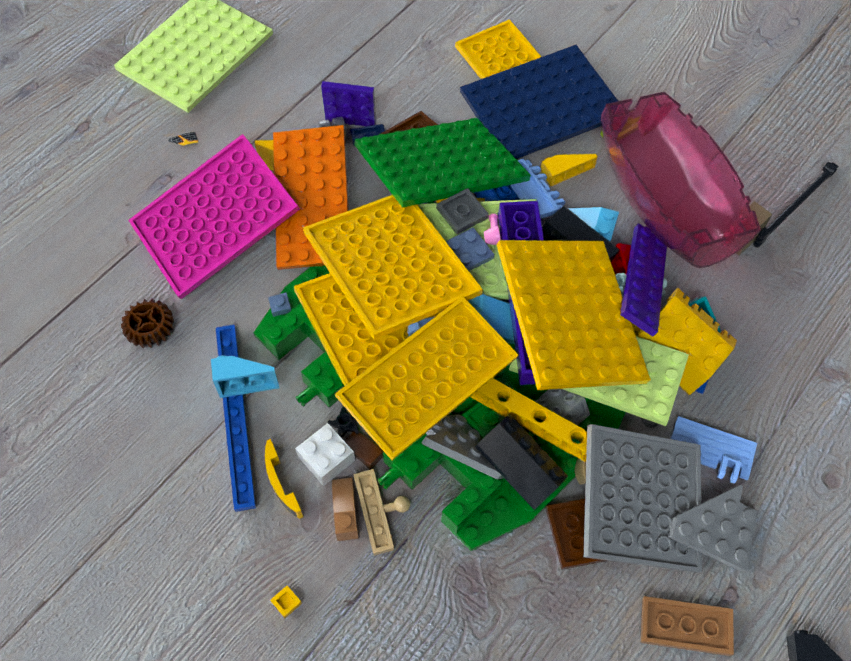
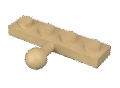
(375, 511)

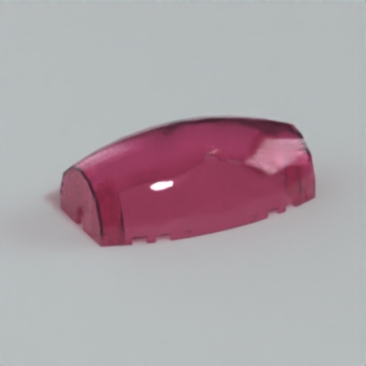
(678, 179)

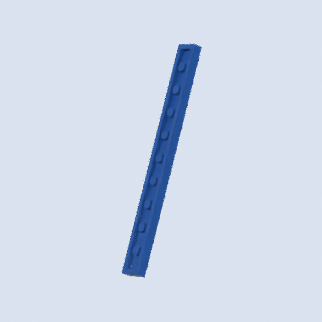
(236, 431)

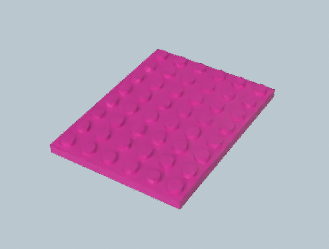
(213, 216)

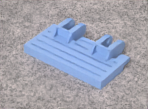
(538, 189)
(717, 448)

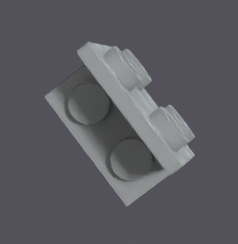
(566, 404)

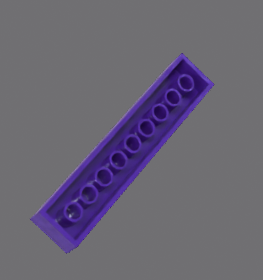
(520, 222)

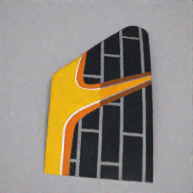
(184, 139)

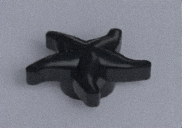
(344, 423)

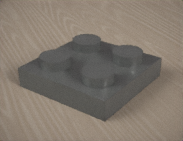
(462, 211)

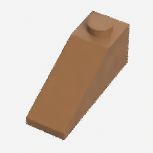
(344, 509)

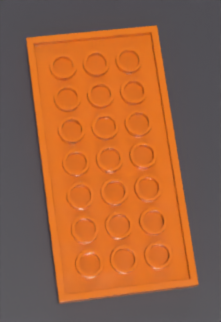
(315, 176)

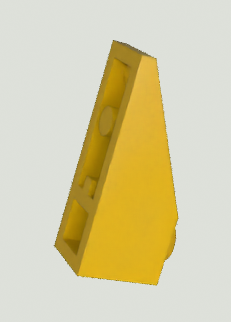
(566, 166)

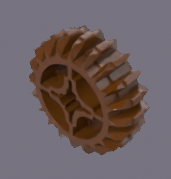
(149, 329)

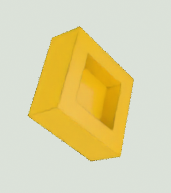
(286, 601)

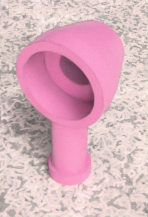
(492, 235)

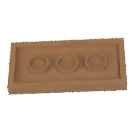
(687, 626)

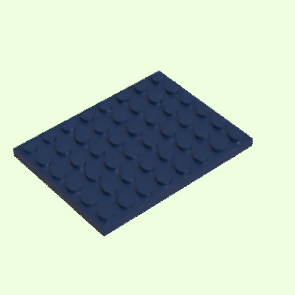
(540, 101)

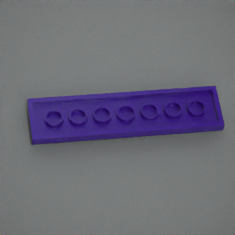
(644, 280)

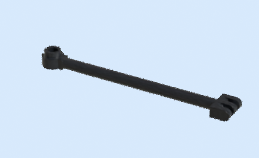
(829, 169)

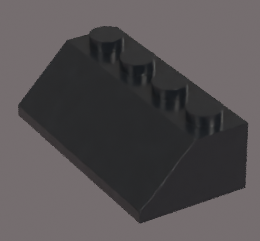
(569, 227)
(521, 461)

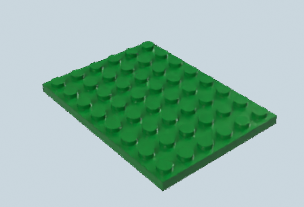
(440, 161)

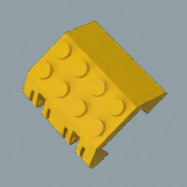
(694, 334)

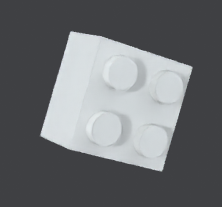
(325, 454)

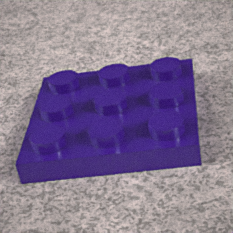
(349, 101)

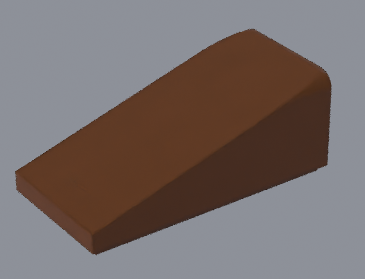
(364, 449)

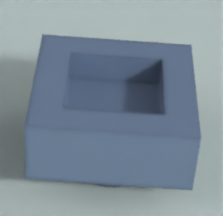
(279, 304)

